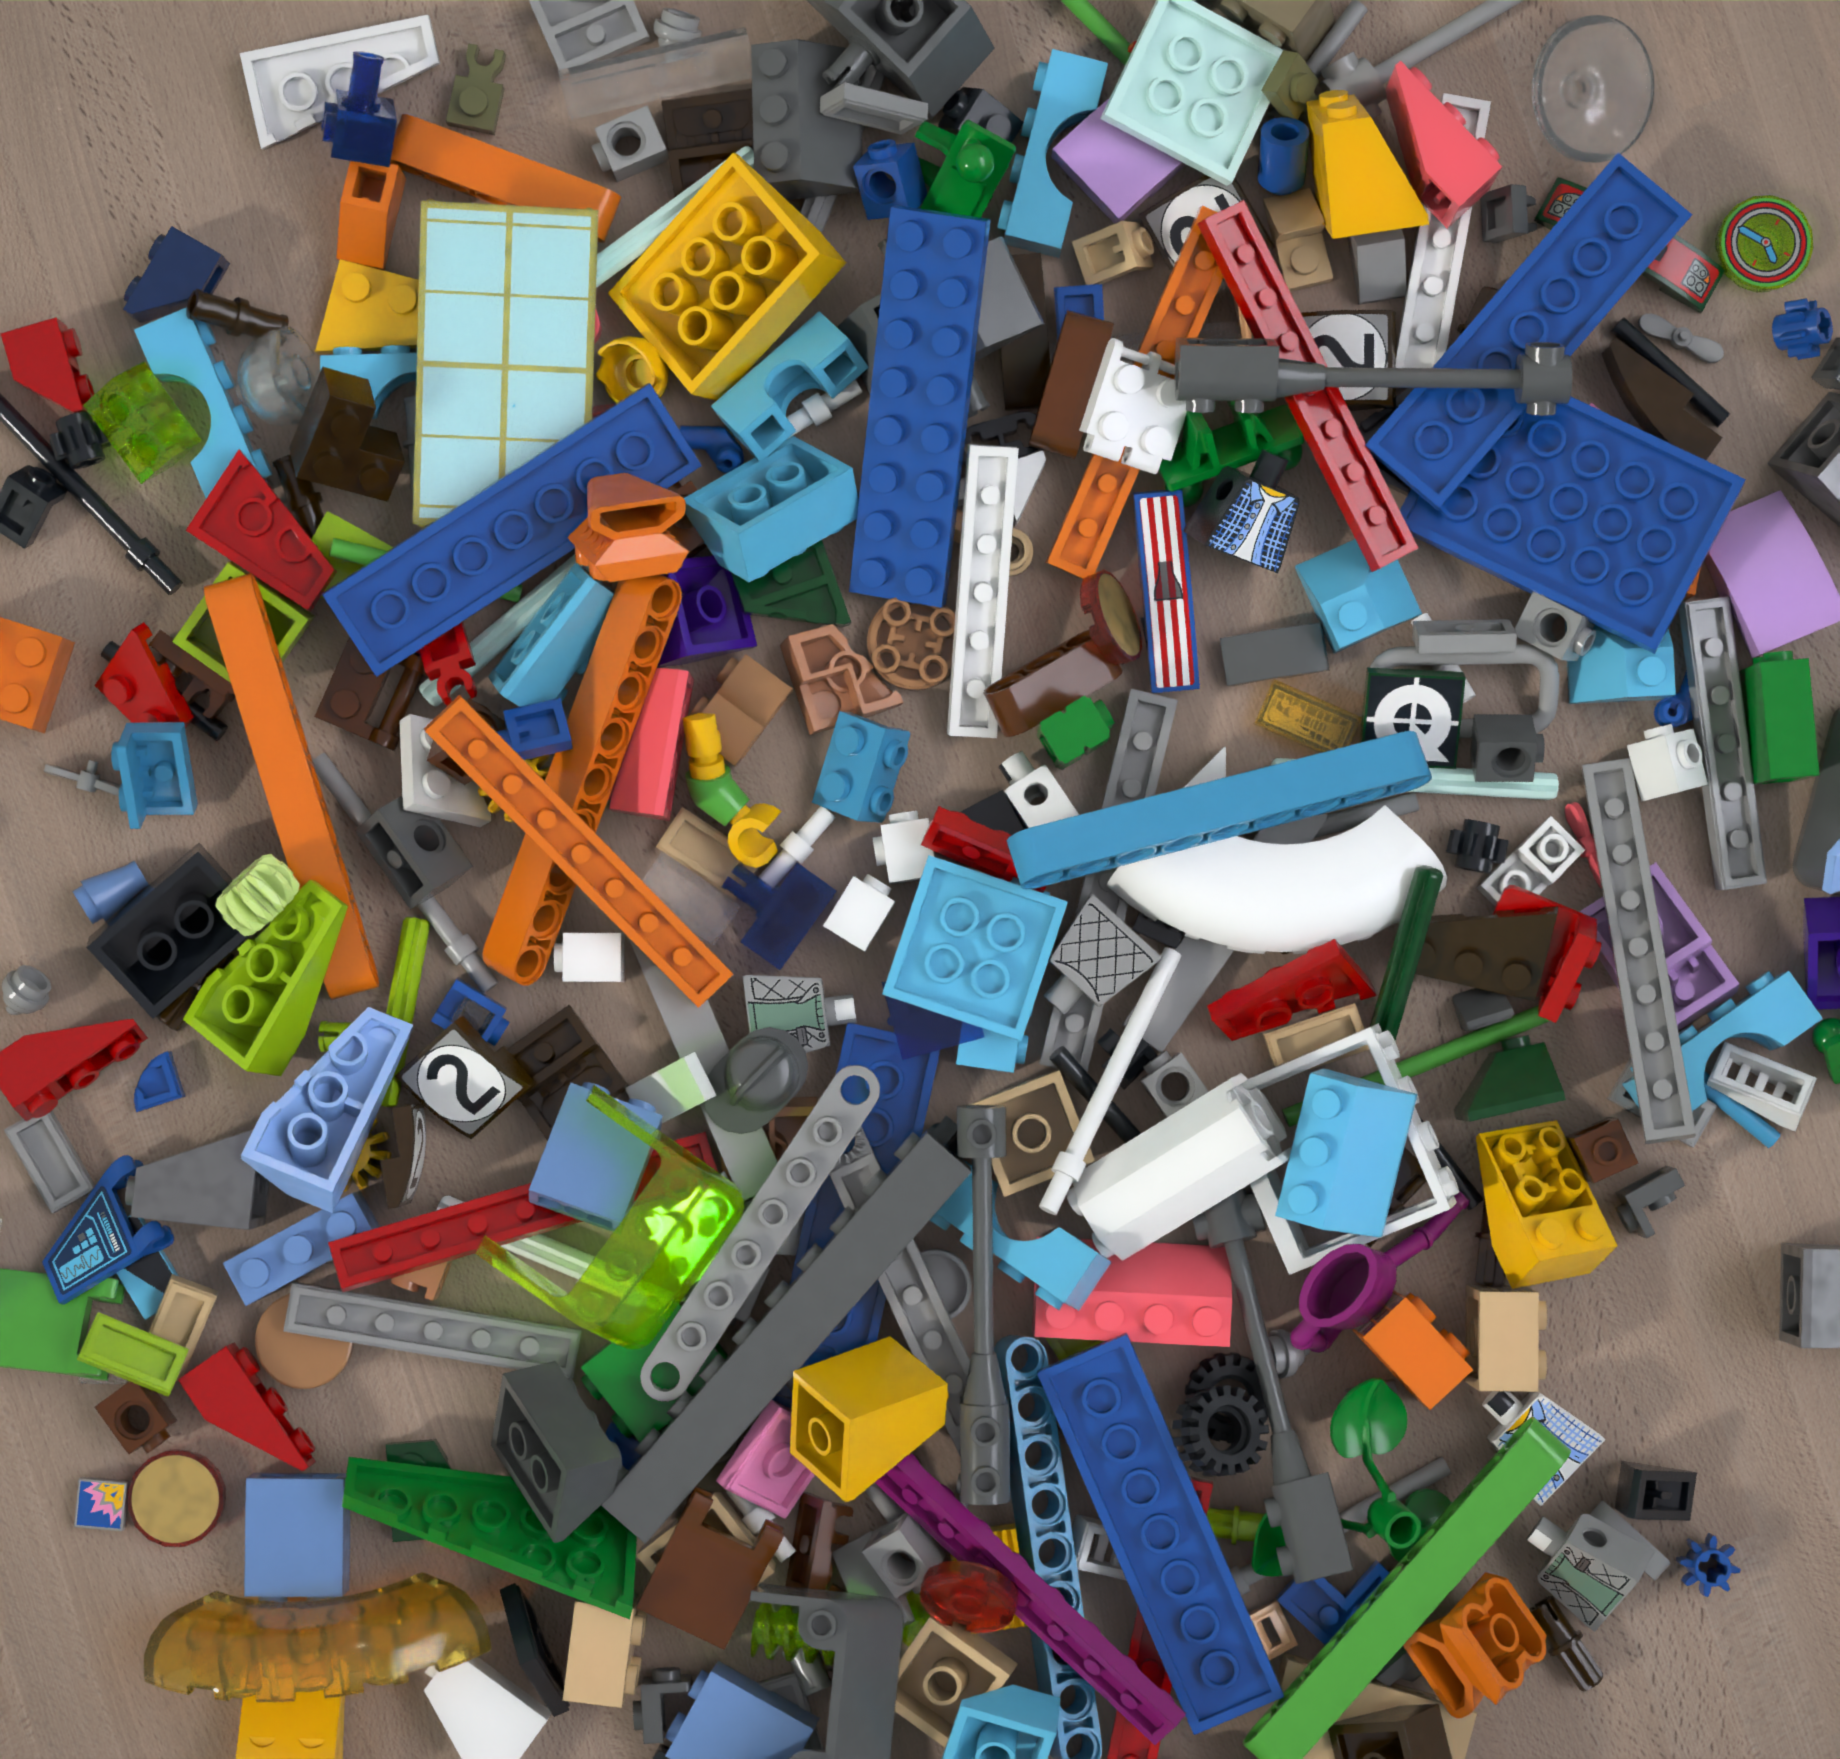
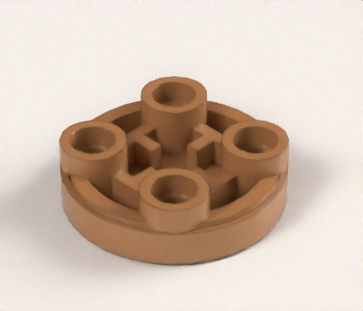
(912, 644)
(297, 1358)

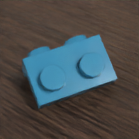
(861, 768)
(154, 771)

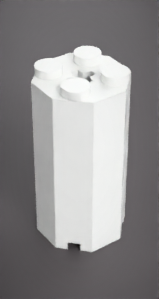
(1179, 1168)

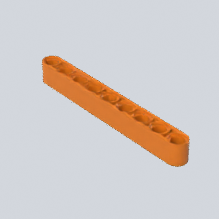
(287, 769)
(584, 776)

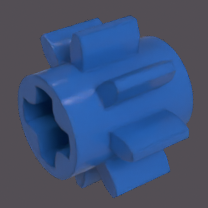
(1802, 329)
(1714, 1576)

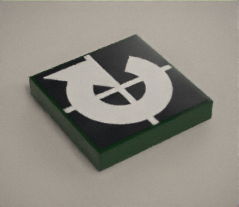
(1416, 702)

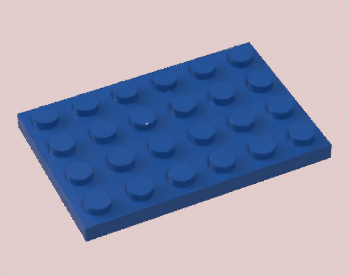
(1586, 518)

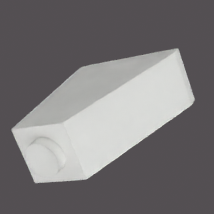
(484, 1711)

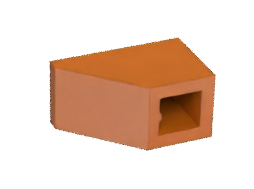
(369, 213)

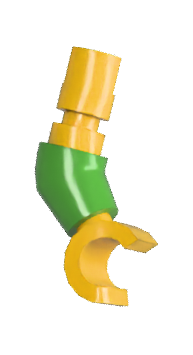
(720, 796)

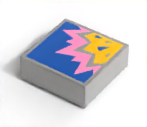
(101, 1504)

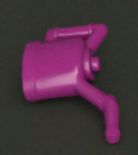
(1357, 1282)

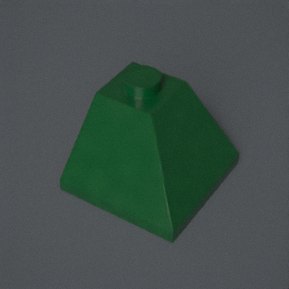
(1511, 1081)

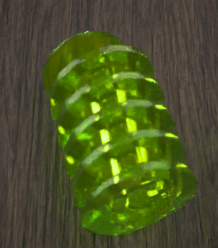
(781, 1629)

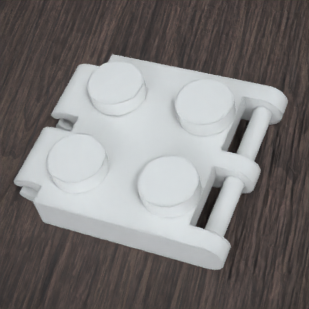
(1133, 410)

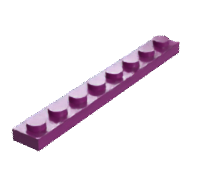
(1039, 1604)

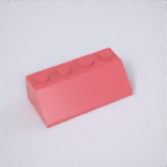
(1154, 1296)

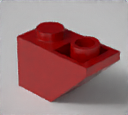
(46, 363)

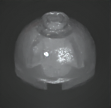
(276, 376)

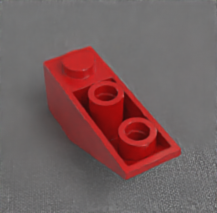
(53, 1063)
(238, 1402)

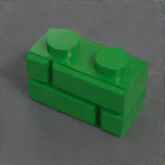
(1076, 731)

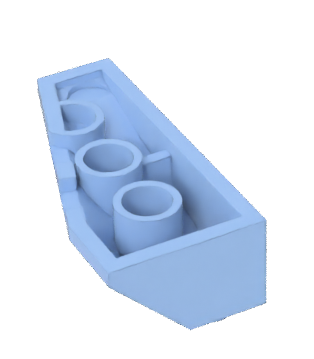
(321, 1123)

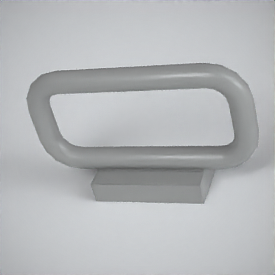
(1477, 643)

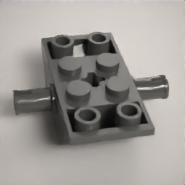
(921, 54)
(1004, 316)

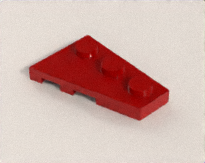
(261, 535)
(1302, 984)

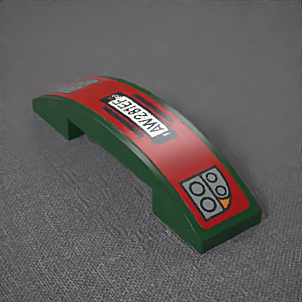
(1679, 268)

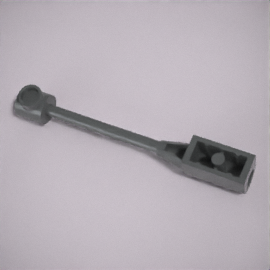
(1253, 373)
(984, 1404)
(1300, 1502)

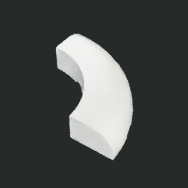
(1282, 894)

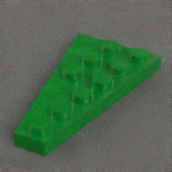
(495, 1524)

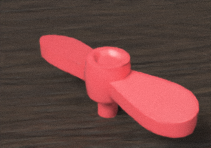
(1578, 822)

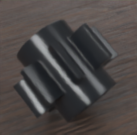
(79, 440)
(1477, 846)

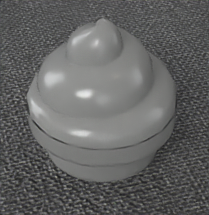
(676, 27)
(25, 990)
(1285, 1355)

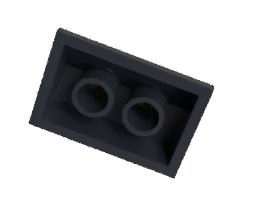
(168, 933)

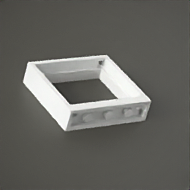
(1421, 1135)

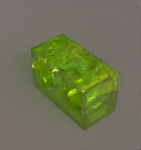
(142, 422)

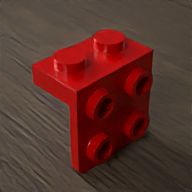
(1570, 949)

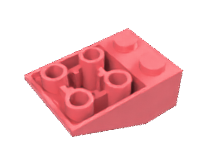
(1441, 156)

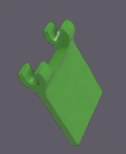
(43, 1333)

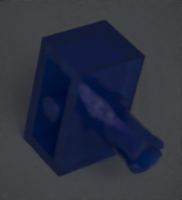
(360, 122)
(783, 912)

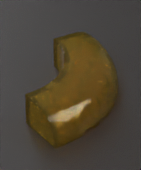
(314, 1645)

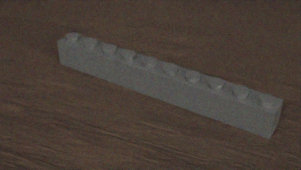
(786, 1334)

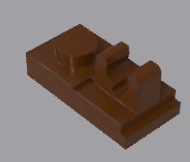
(203, 677)
(812, 1540)

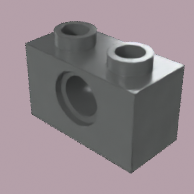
(413, 851)

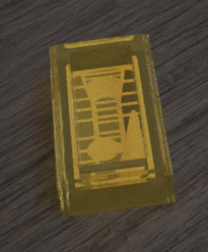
(1306, 719)

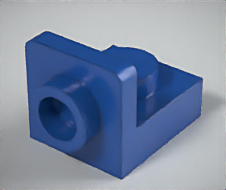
(537, 729)

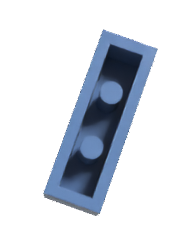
(297, 1248)

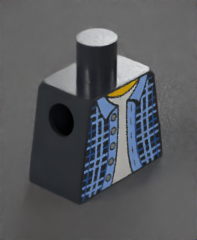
(1248, 513)

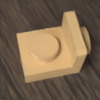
(1114, 252)

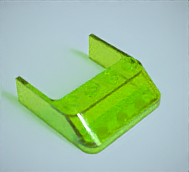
(651, 1252)

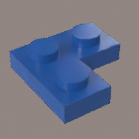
(1325, 1608)

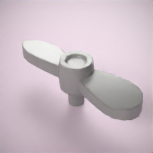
(1680, 338)
(86, 779)

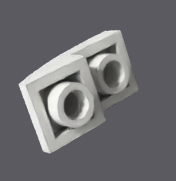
(1534, 862)

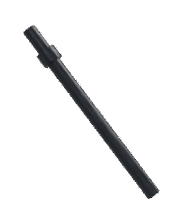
(140, 552)

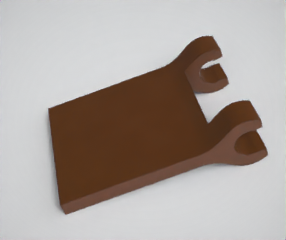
(707, 1574)

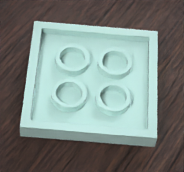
(1194, 87)

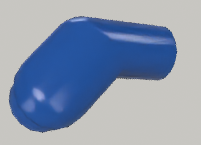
(717, 443)
(1675, 709)

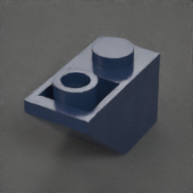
(175, 270)

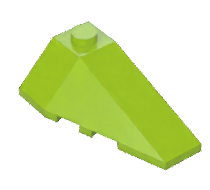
(267, 993)

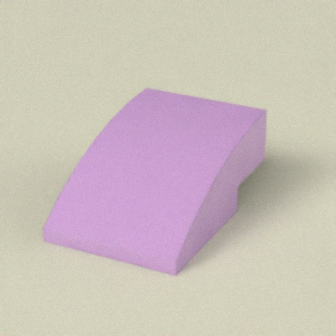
(1113, 165)
(1772, 575)
(1694, 968)

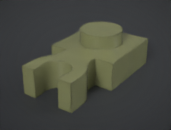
(1291, 86)
(477, 98)

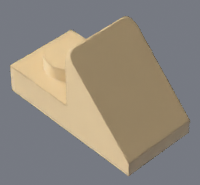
(1298, 238)

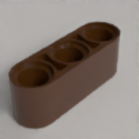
(1070, 384)
(1049, 684)

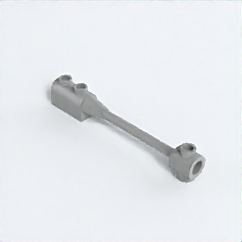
(1367, 82)

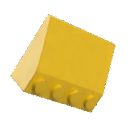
(725, 279)

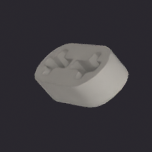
(1609, 1516)

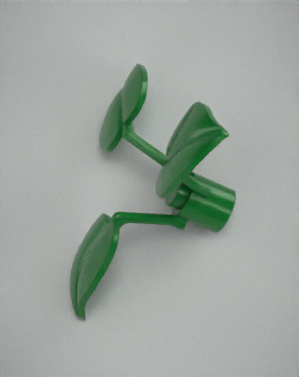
(1364, 1423)

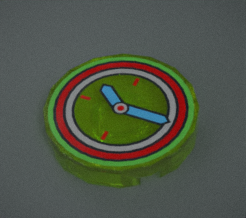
(1764, 243)

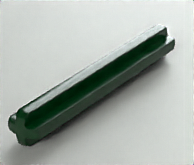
(1407, 948)

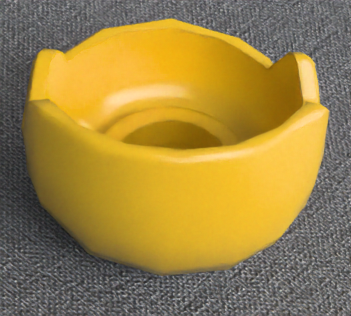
(629, 365)

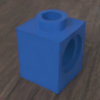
(878, 190)

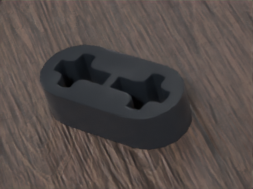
(1000, 428)

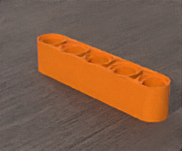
(494, 172)

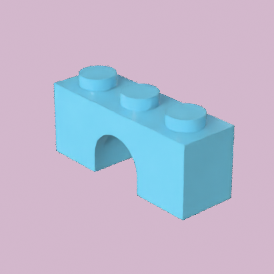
(810, 358)

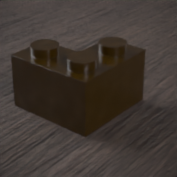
(338, 443)

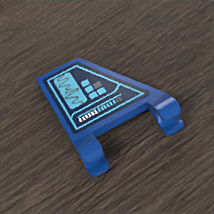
(101, 1237)

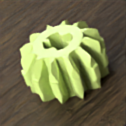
(257, 895)

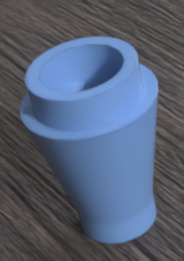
(109, 891)

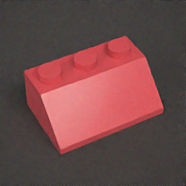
(653, 755)

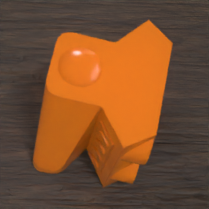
(628, 529)
(1478, 1646)

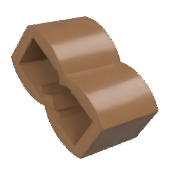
(743, 705)

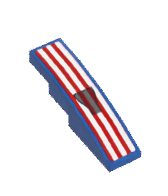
(1166, 590)

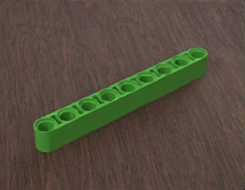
(1409, 1594)

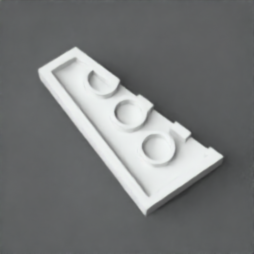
(297, 78)

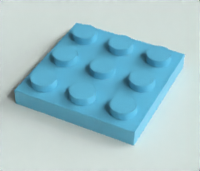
(974, 948)

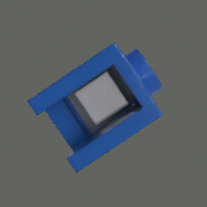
(478, 1008)

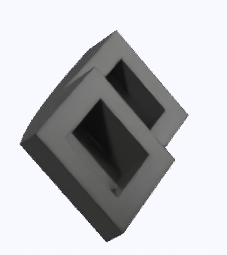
(1274, 654)

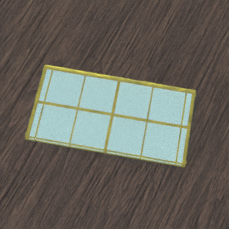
(498, 342)

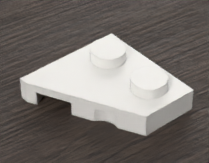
(428, 788)

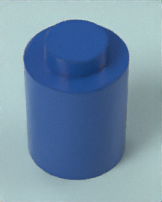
(1283, 155)

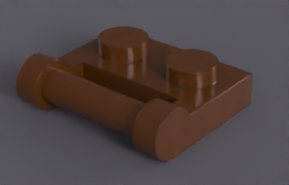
(355, 691)

